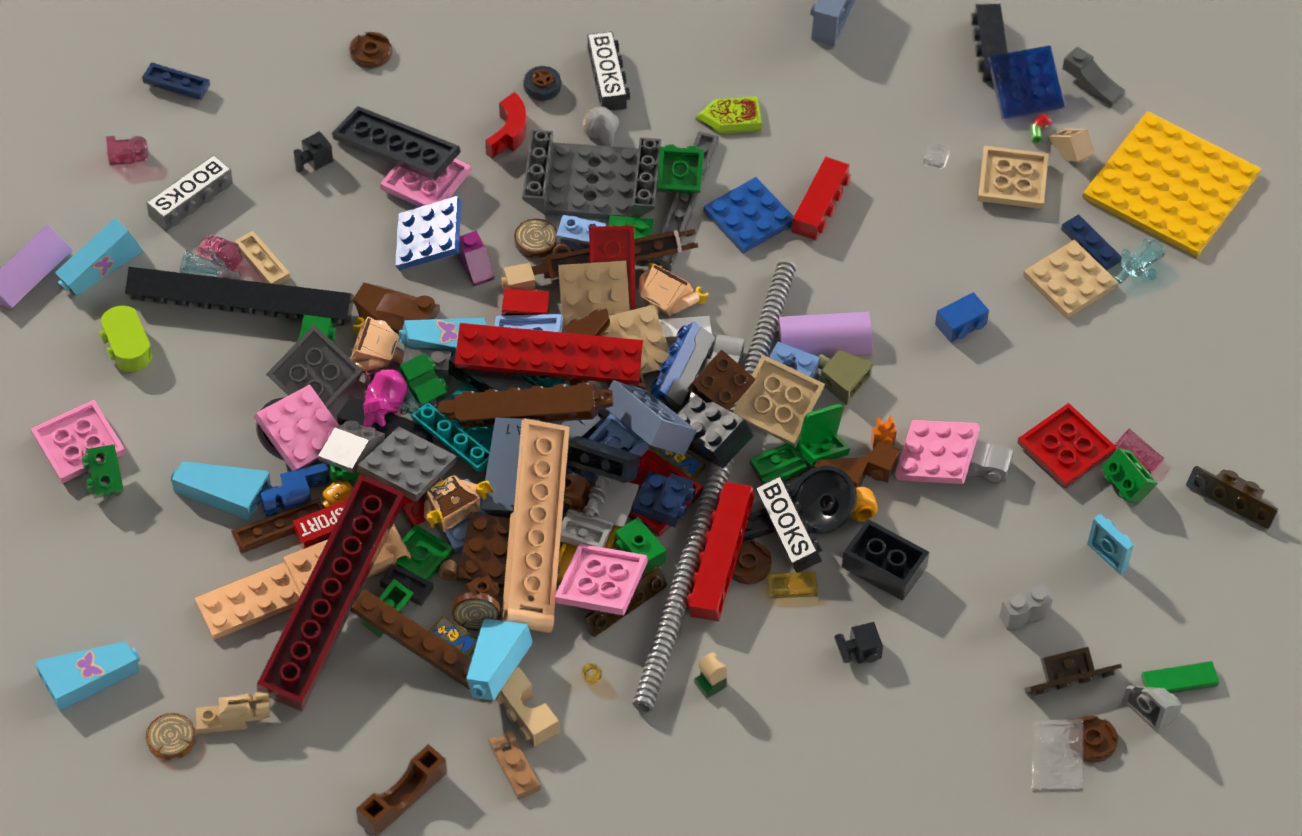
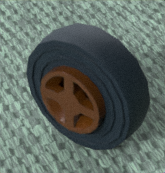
(542, 83)

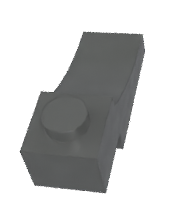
(1091, 77)

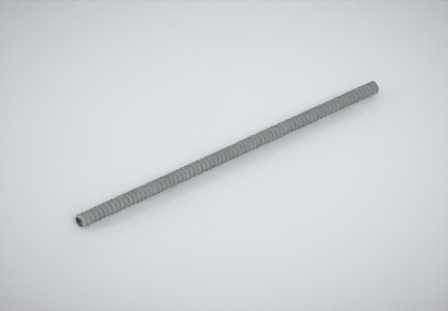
(695, 542)

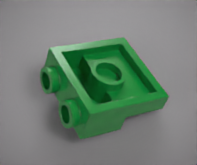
(680, 169)

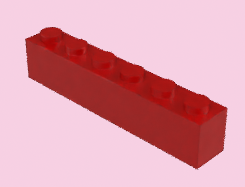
(721, 551)

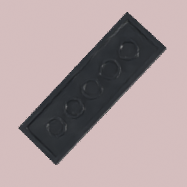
(396, 142)

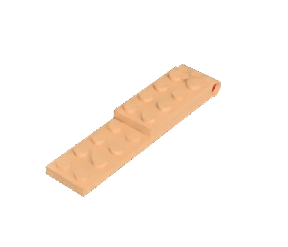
(536, 526)
(277, 588)

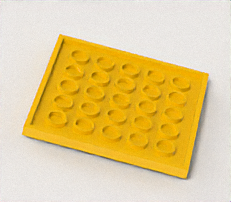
(1171, 183)

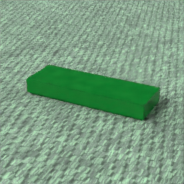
(1182, 677)

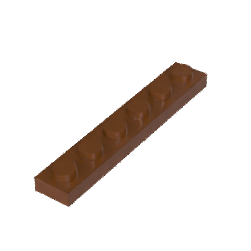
(412, 636)

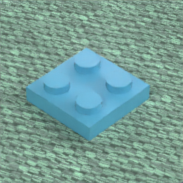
(1110, 544)

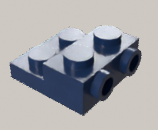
(664, 498)

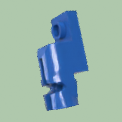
(294, 488)

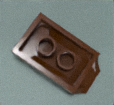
(393, 306)

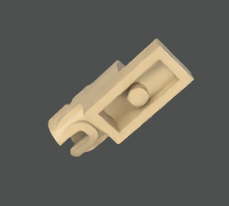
(233, 713)

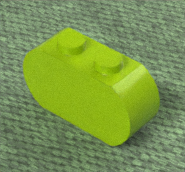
(125, 339)

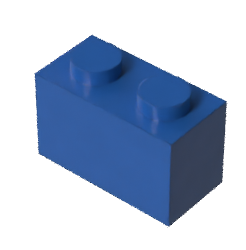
(962, 317)

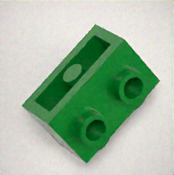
(105, 471)
(1128, 476)

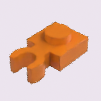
(884, 432)

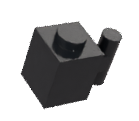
(316, 152)
(863, 642)

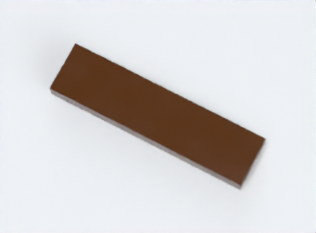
(272, 527)

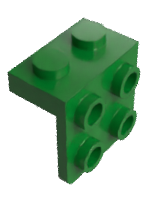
(819, 435)

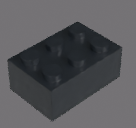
(718, 432)
(885, 559)

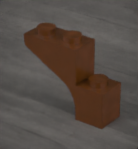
(594, 324)
(877, 464)

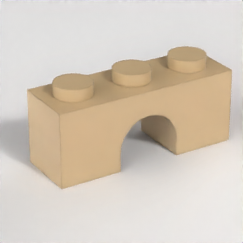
(535, 723)

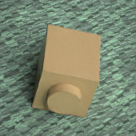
(518, 277)

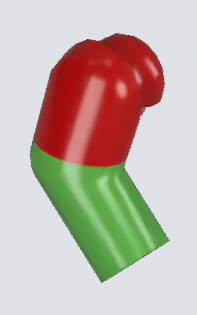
(1040, 122)

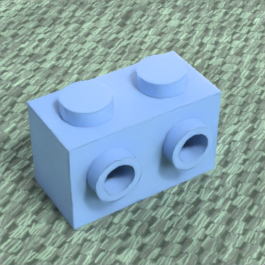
(575, 232)

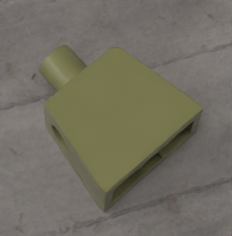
(844, 374)

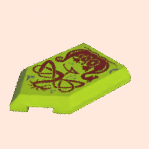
(732, 115)

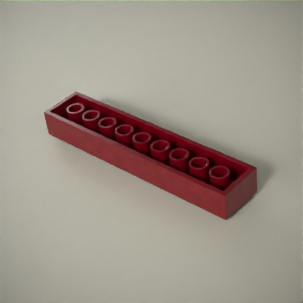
(330, 593)

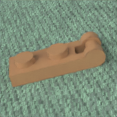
(514, 765)

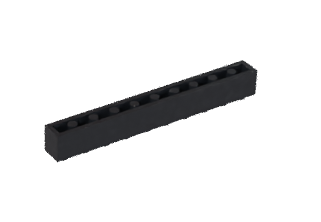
(238, 294)

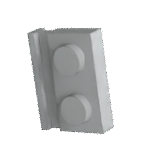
(584, 529)

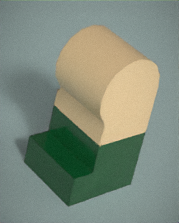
(712, 675)

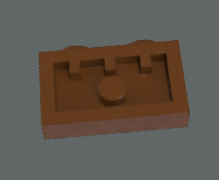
(722, 381)

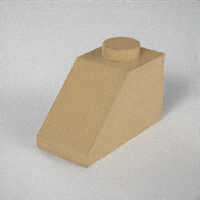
(1073, 144)

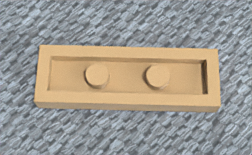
(262, 259)

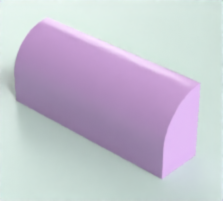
(31, 265)
(828, 333)

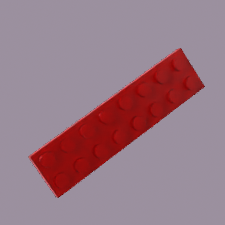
(548, 353)

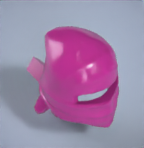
(384, 396)

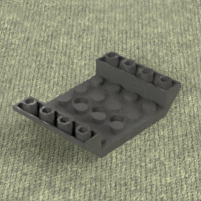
(560, 172)

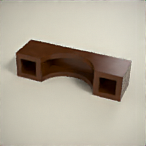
(421, 775)

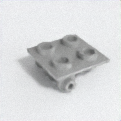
(610, 500)

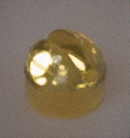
(595, 670)

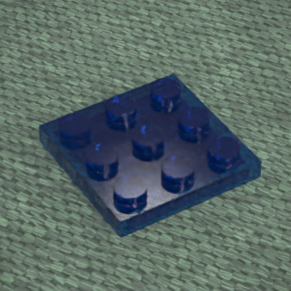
(1026, 82)

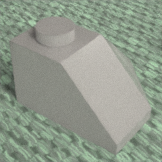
(1153, 705)

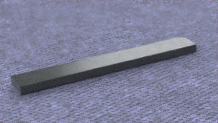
(684, 203)

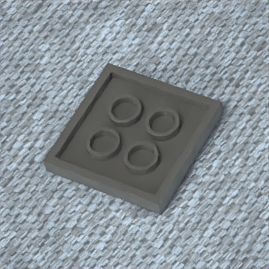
(317, 363)
(407, 463)

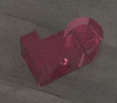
(126, 150)
(224, 250)

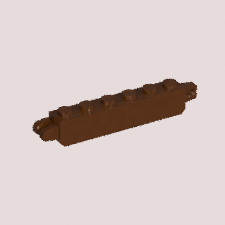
(645, 249)
(537, 403)

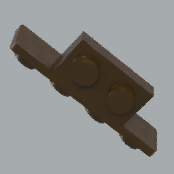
(1233, 493)
(648, 586)
(1070, 666)

